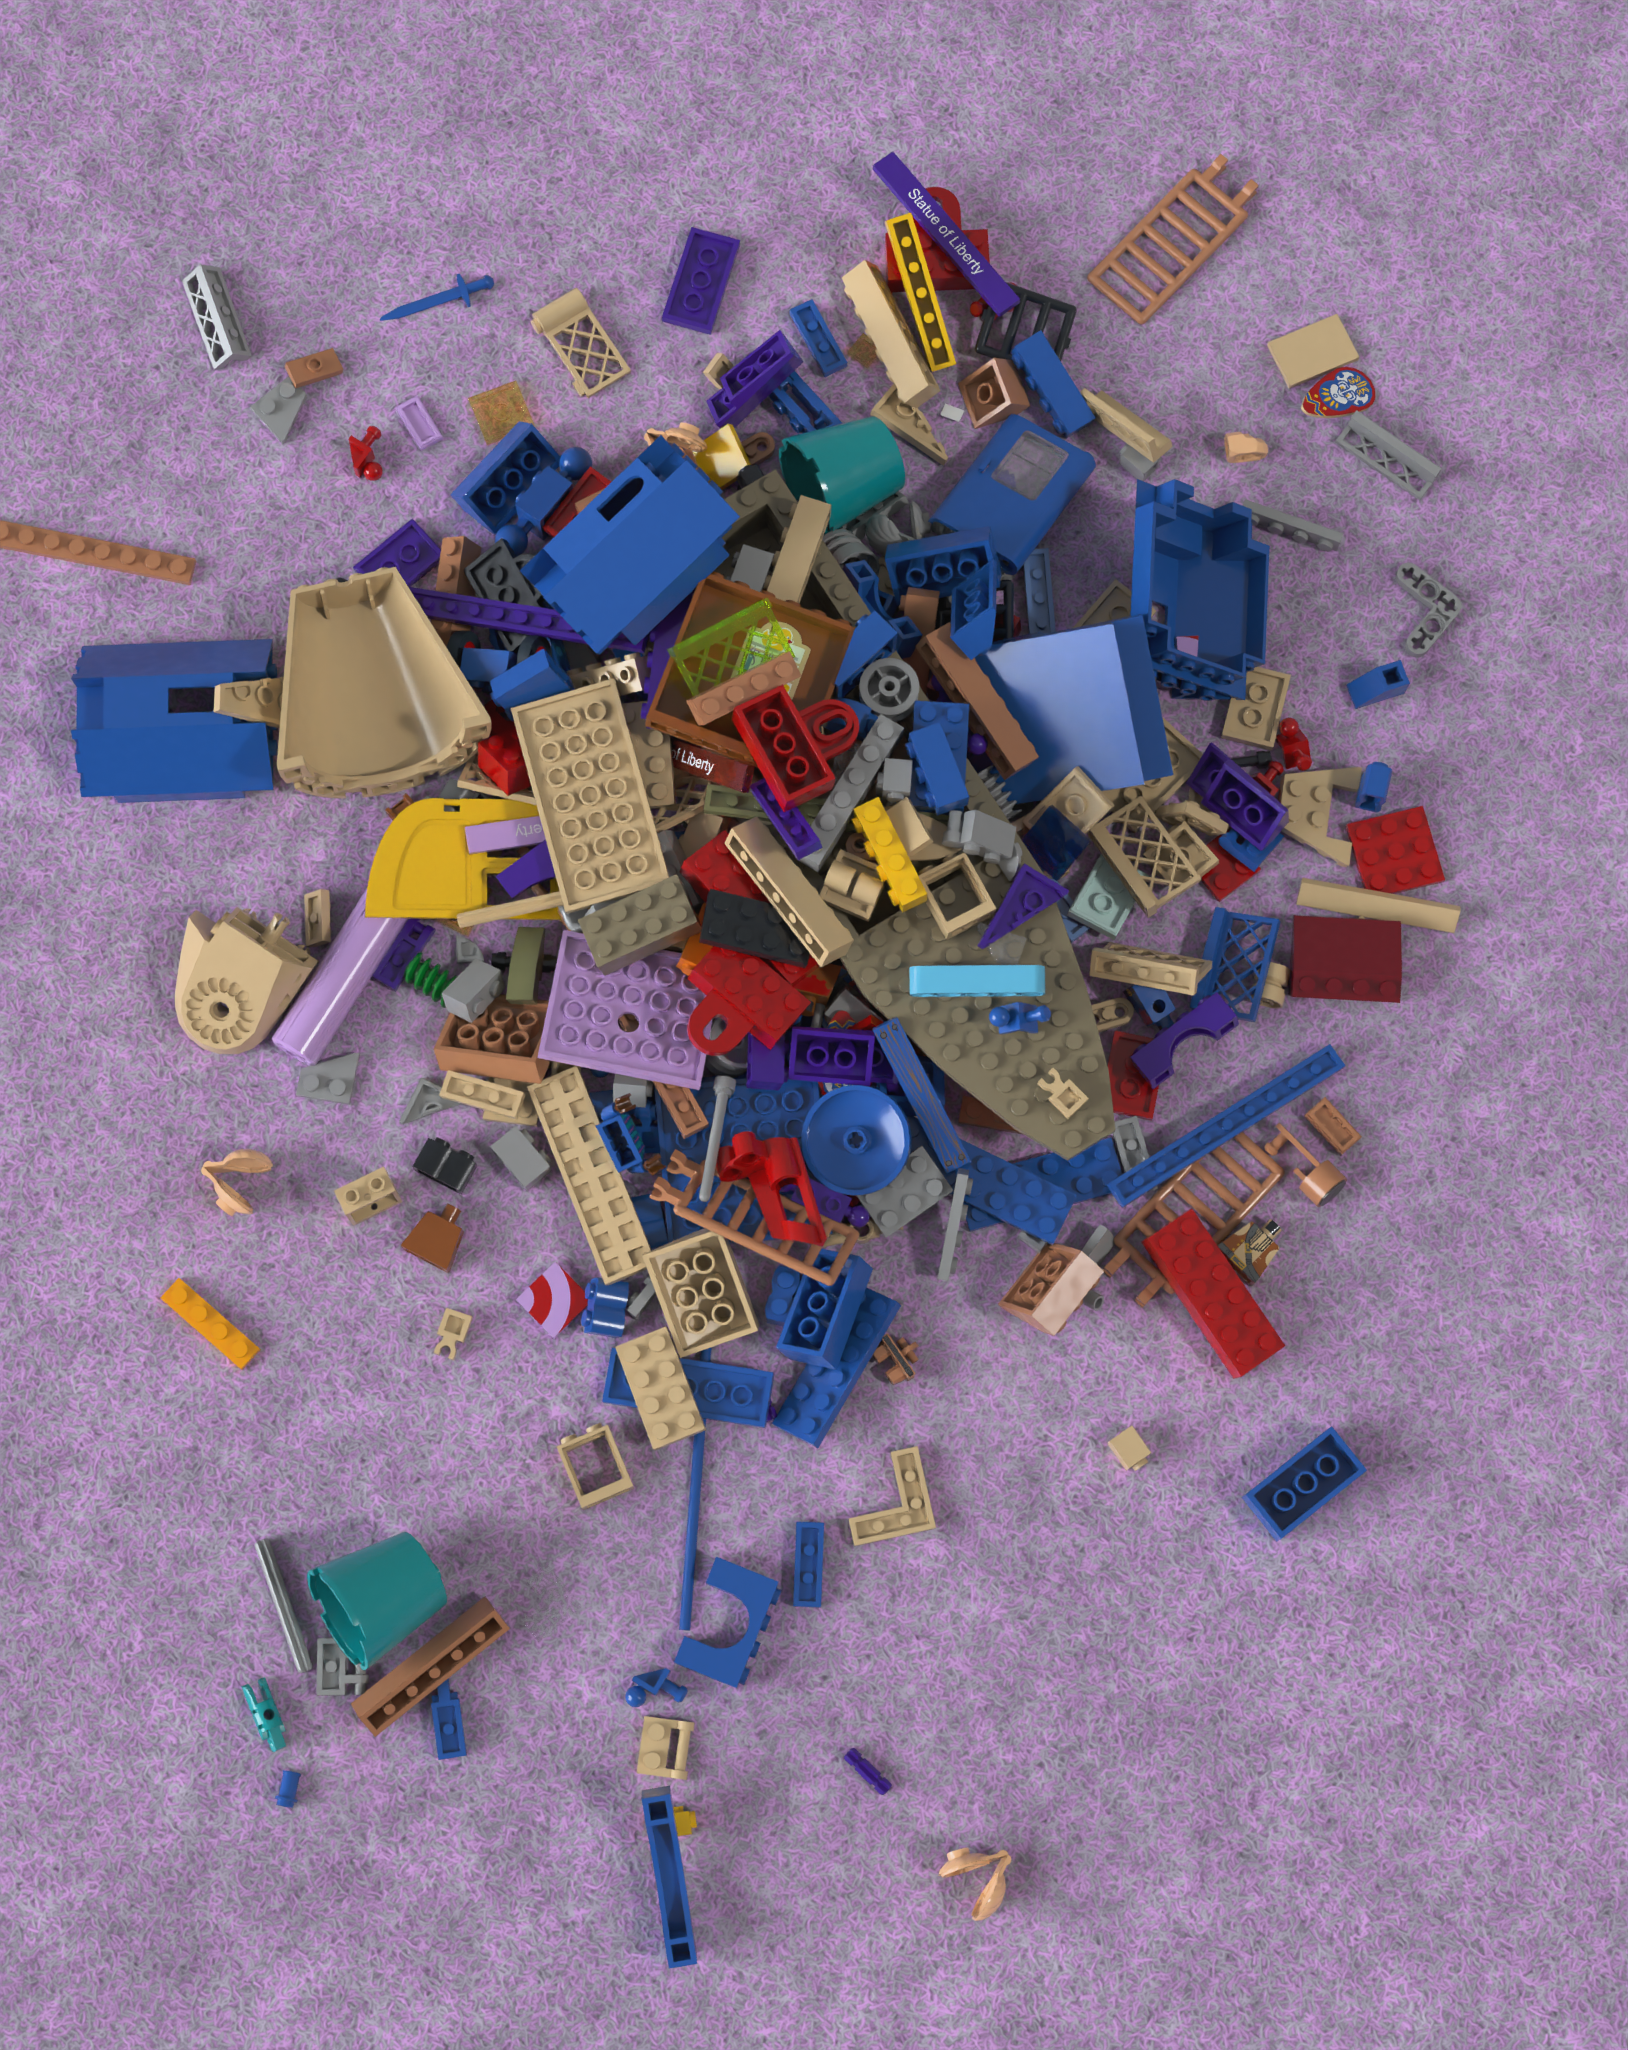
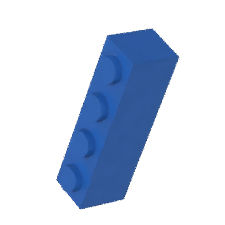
(1052, 384)

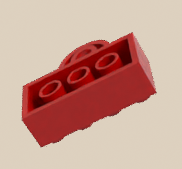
(941, 269)
(790, 745)
(502, 754)
(746, 997)

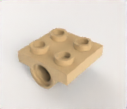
(852, 885)

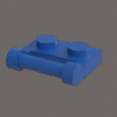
(1247, 852)

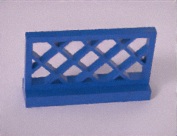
(1215, 950)

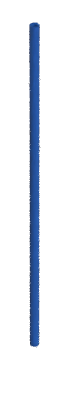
(693, 1519)

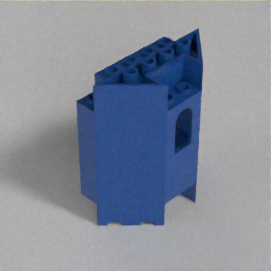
(635, 548)
(1211, 586)
(144, 753)

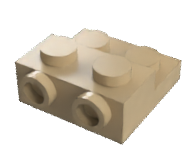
(1192, 847)

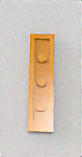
(210, 1323)

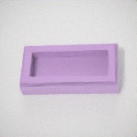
(419, 423)

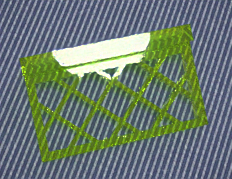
(721, 630)

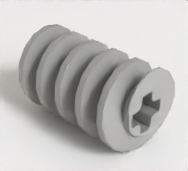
(995, 790)

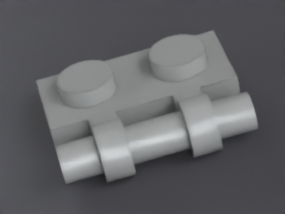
(332, 1671)

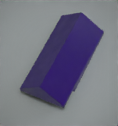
(753, 380)
(1237, 798)
(838, 1057)

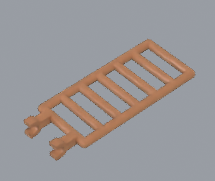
(1144, 226)
(1174, 1183)
(665, 1192)

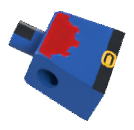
(1143, 999)

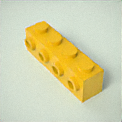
(890, 855)

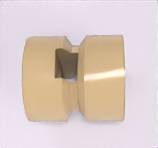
(1273, 991)

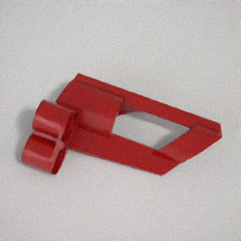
(766, 1166)

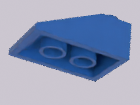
(871, 641)

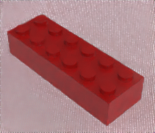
(719, 870)
(1213, 1294)

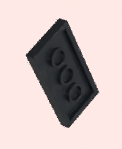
(750, 928)

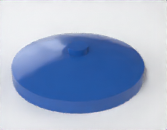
(856, 1140)

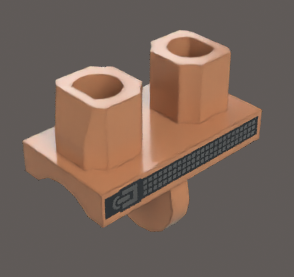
(902, 1369)

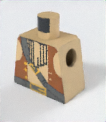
(1251, 1249)

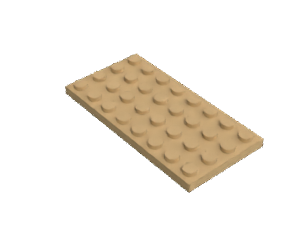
(590, 795)

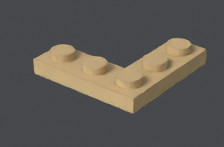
(916, 1508)

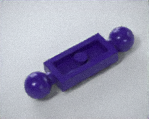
(831, 1204)

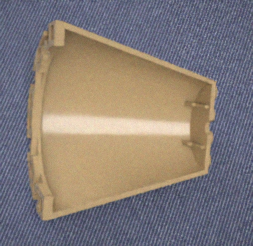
(370, 691)

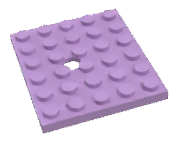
(586, 1008)

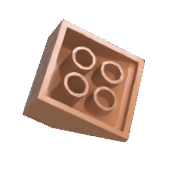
(1052, 1288)

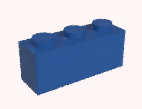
(937, 769)

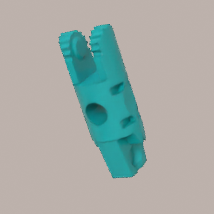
(268, 1729)

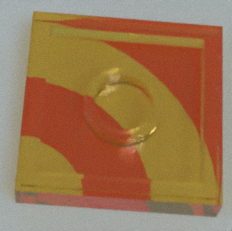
(499, 411)

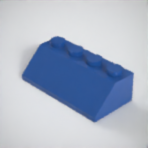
(503, 474)
(975, 611)

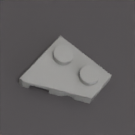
(280, 408)
(329, 1080)

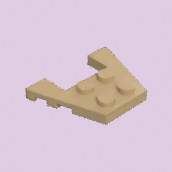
(1309, 801)

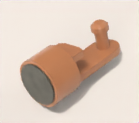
(1322, 1182)

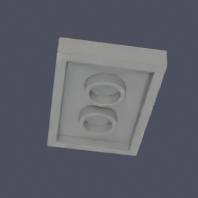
(908, 1195)

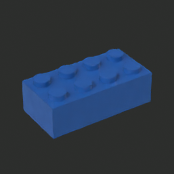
(939, 561)
(954, 722)
(824, 1314)
(1304, 1484)

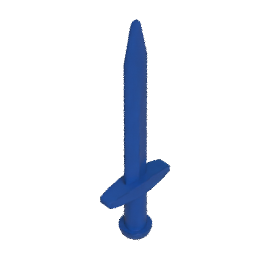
(463, 290)

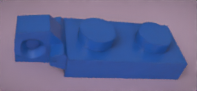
(448, 1723)

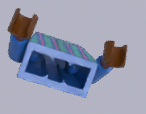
(624, 1140)

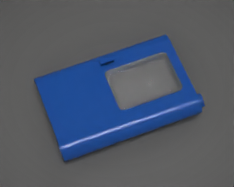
(1021, 490)

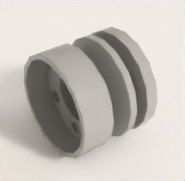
(848, 549)

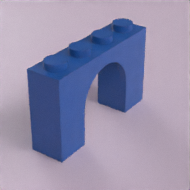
(730, 1663)

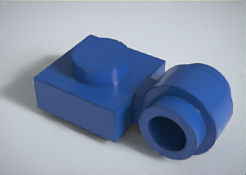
(648, 1130)

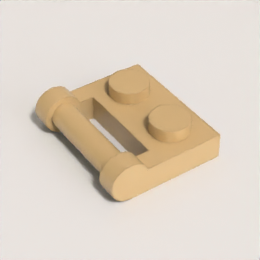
(655, 1747)

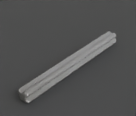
(283, 1606)

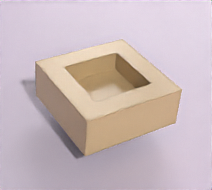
(717, 368)

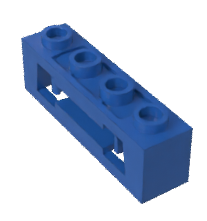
(798, 419)

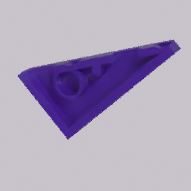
(1025, 898)

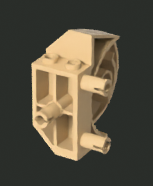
(244, 968)

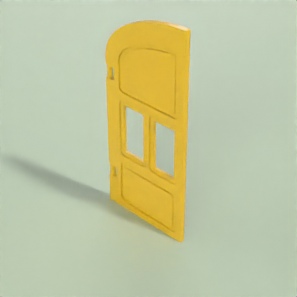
(426, 862)

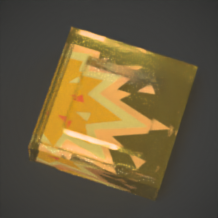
(863, 351)

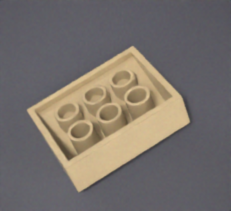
(701, 1291)

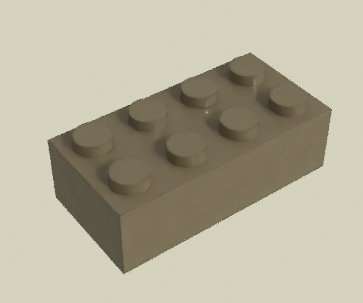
(640, 925)

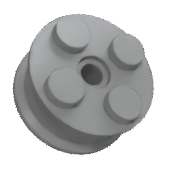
(894, 675)

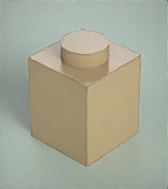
(1130, 1449)

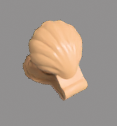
(684, 436)
(240, 1161)
(992, 1896)

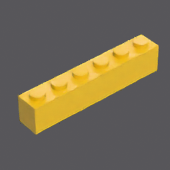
(920, 292)

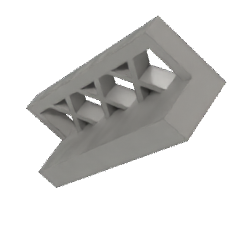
(220, 312)
(1394, 448)

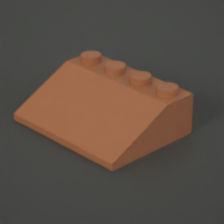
(497, 1043)

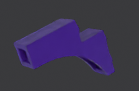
(528, 871)

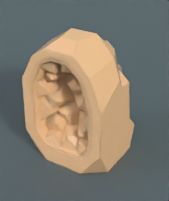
(1244, 448)

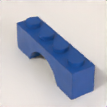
(866, 585)

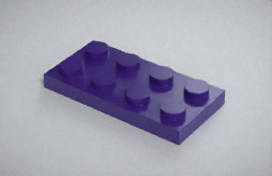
(701, 280)

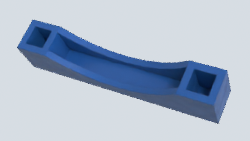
(669, 1877)

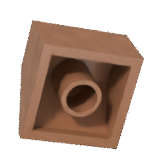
(993, 392)

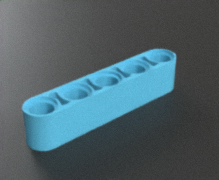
(977, 981)

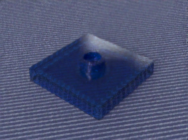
(1055, 842)

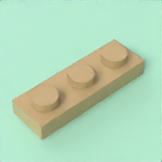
(482, 1094)

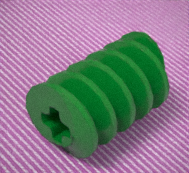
(428, 978)

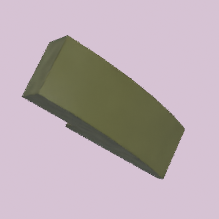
(526, 966)

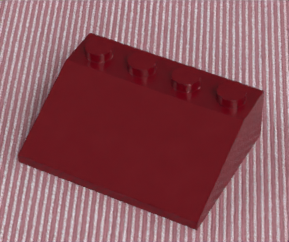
(1346, 959)

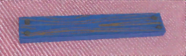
(921, 1094)

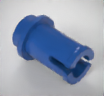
(288, 1789)

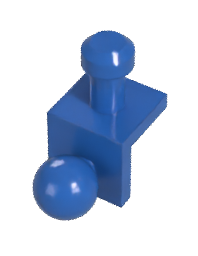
(1019, 1017)
(653, 1683)

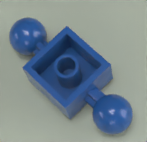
(543, 498)

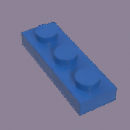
(818, 338)
(808, 1564)

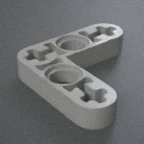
(1437, 611)

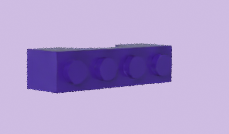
(1209, 1019)

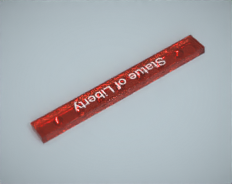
(711, 766)

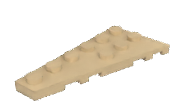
(251, 700)

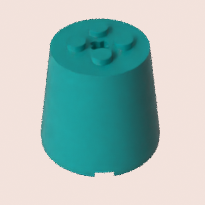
(844, 466)
(377, 1596)

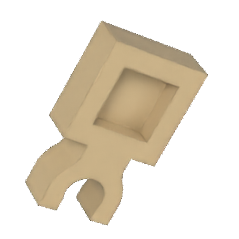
(1065, 1096)
(453, 1330)

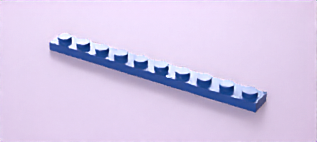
(1225, 1126)

